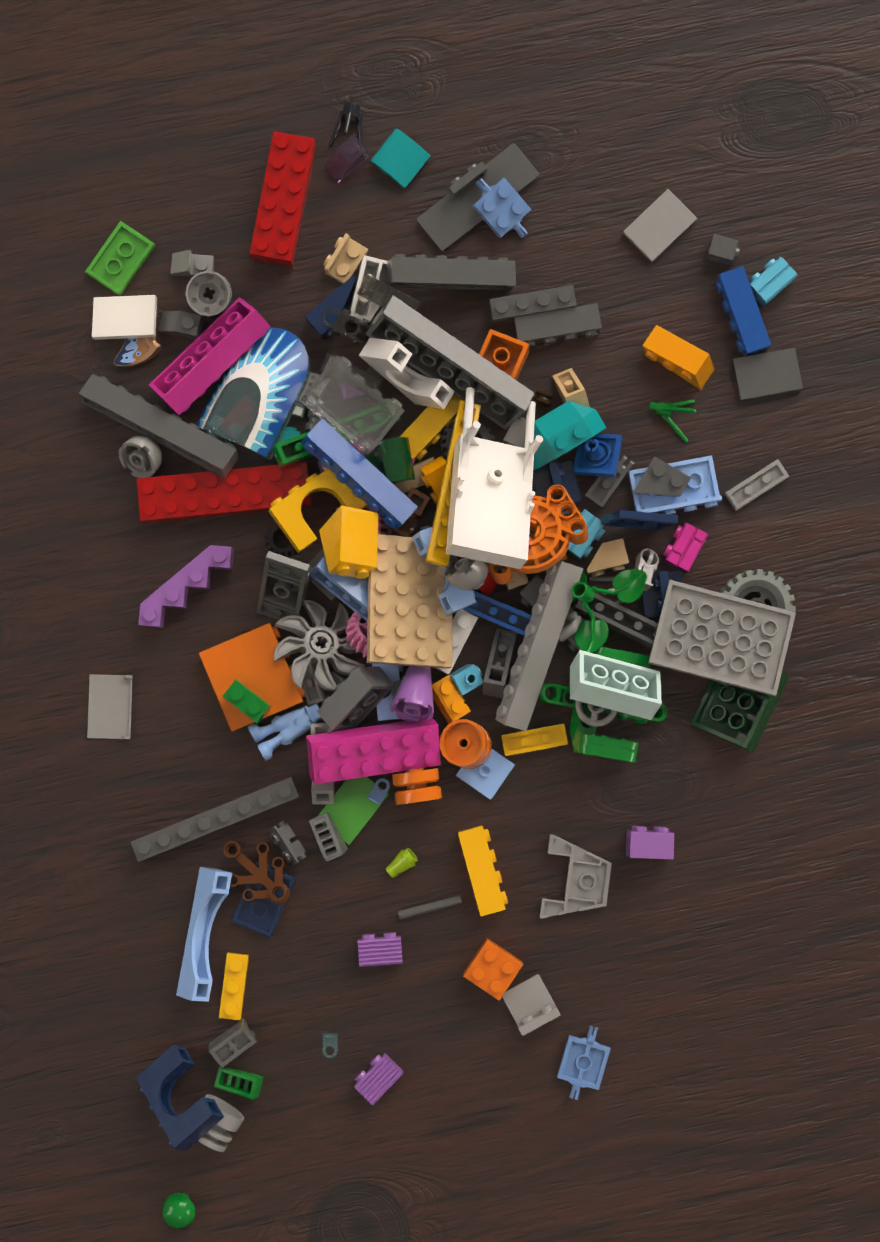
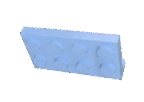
(700, 490)

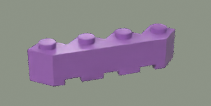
(175, 590)

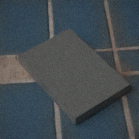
(767, 374)

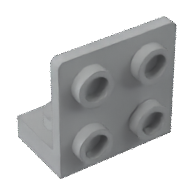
(530, 1004)

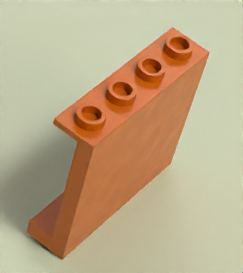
(252, 663)

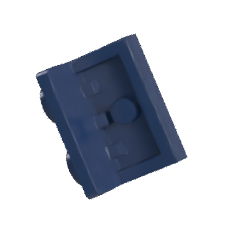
(556, 474)
(654, 597)

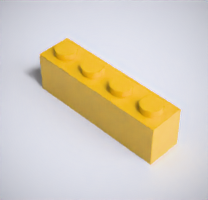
(429, 426)
(481, 870)

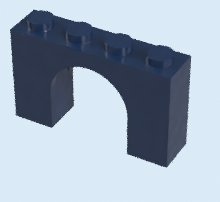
(157, 1084)

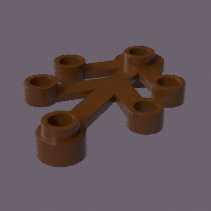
(259, 875)

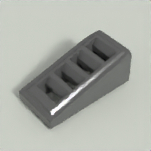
(324, 846)

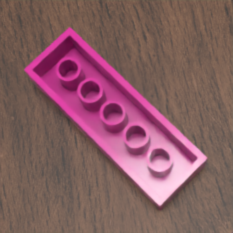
(209, 356)
(373, 750)

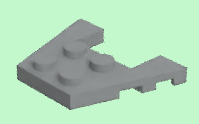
(586, 880)

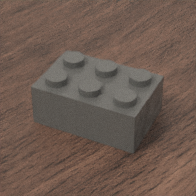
(355, 698)

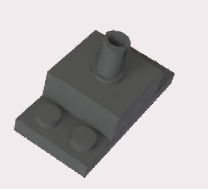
(283, 586)

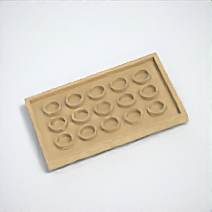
(404, 608)

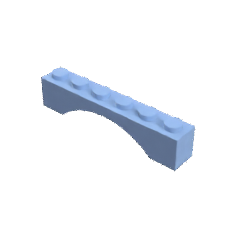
(195, 973)

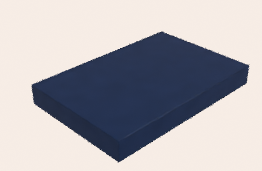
(639, 520)
(262, 914)

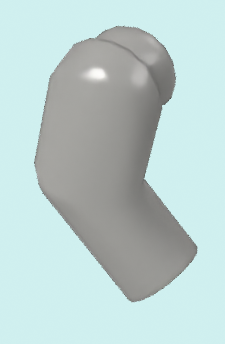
(571, 628)

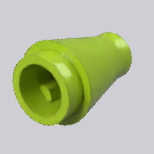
(403, 861)

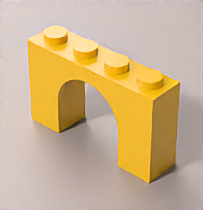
(288, 510)

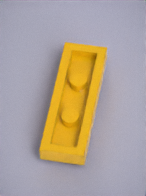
(534, 739)
(234, 986)

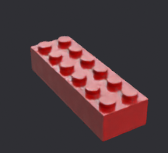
(283, 199)

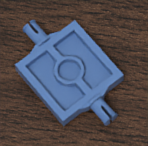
(501, 207)
(583, 1062)

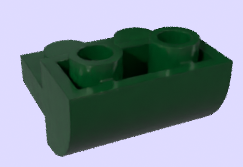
(393, 459)

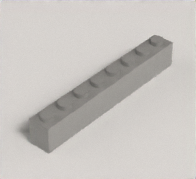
(538, 645)

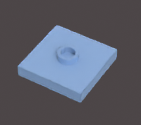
(489, 775)

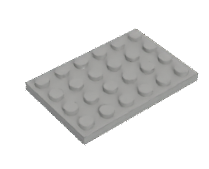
(722, 638)

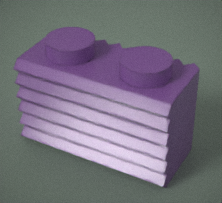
(380, 950)
(378, 1078)

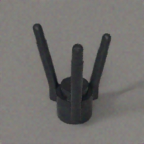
(349, 115)

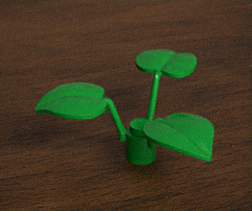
(629, 588)

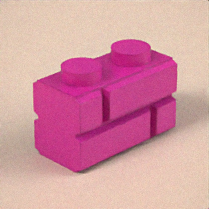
(685, 547)

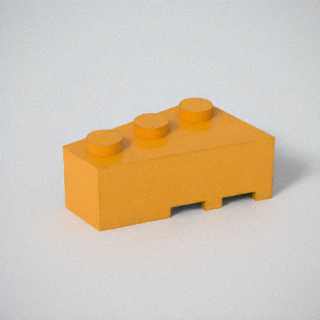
(679, 356)

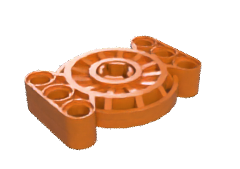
(551, 535)

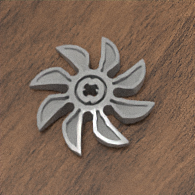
(312, 653)

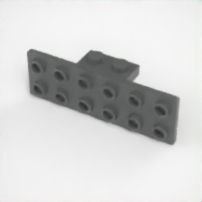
(454, 213)

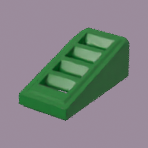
(245, 1092)

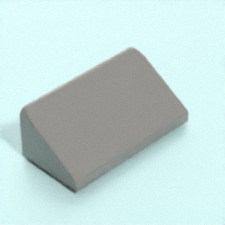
(312, 690)

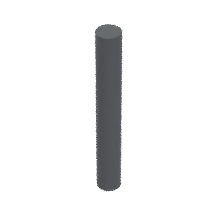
(430, 907)

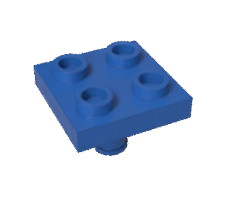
(598, 456)

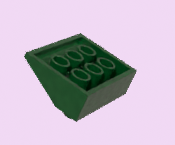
(736, 713)

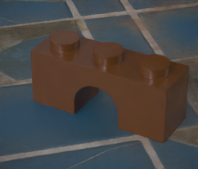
(410, 524)

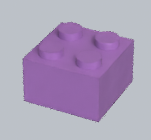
(650, 843)

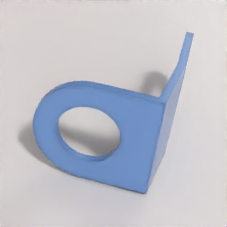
(376, 794)

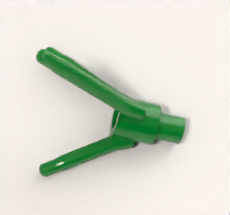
(665, 410)

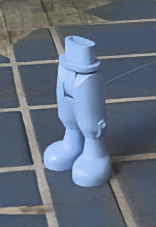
(289, 725)

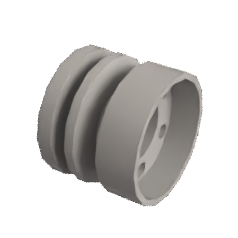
(197, 288)
(218, 1135)

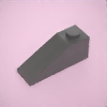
(499, 663)

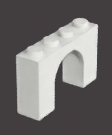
(390, 361)

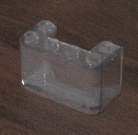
(351, 405)

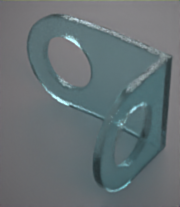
(330, 1039)

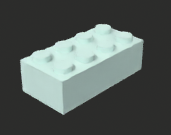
(615, 685)

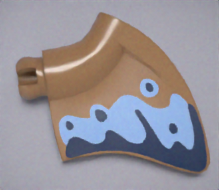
(137, 351)

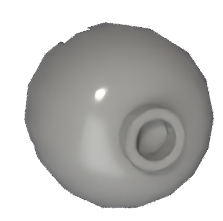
(141, 456)
(466, 573)

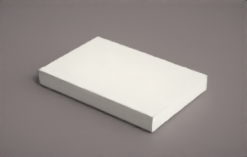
(124, 317)

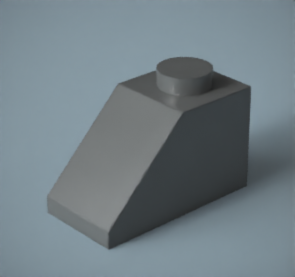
(181, 324)

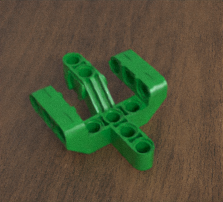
(584, 738)

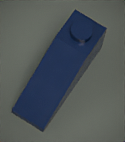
(338, 299)

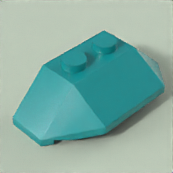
(564, 430)

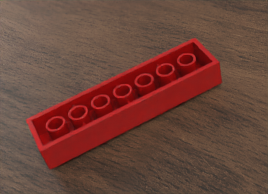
(213, 496)

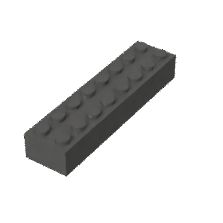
(448, 359)

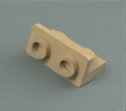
(345, 259)

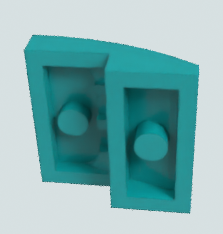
(400, 158)

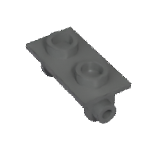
(290, 851)

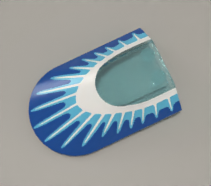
(259, 393)

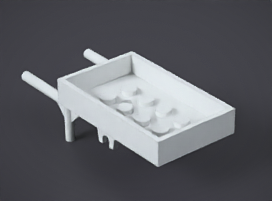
(491, 494)

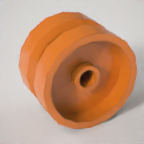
(457, 735)
(416, 783)

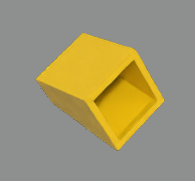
(351, 542)

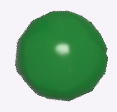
(178, 1210)

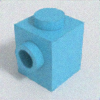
(467, 678)

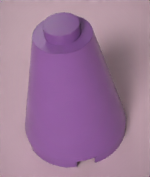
(414, 695)

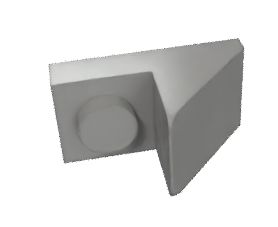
(190, 264)

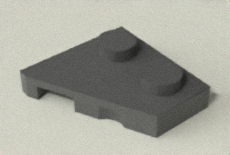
(662, 480)

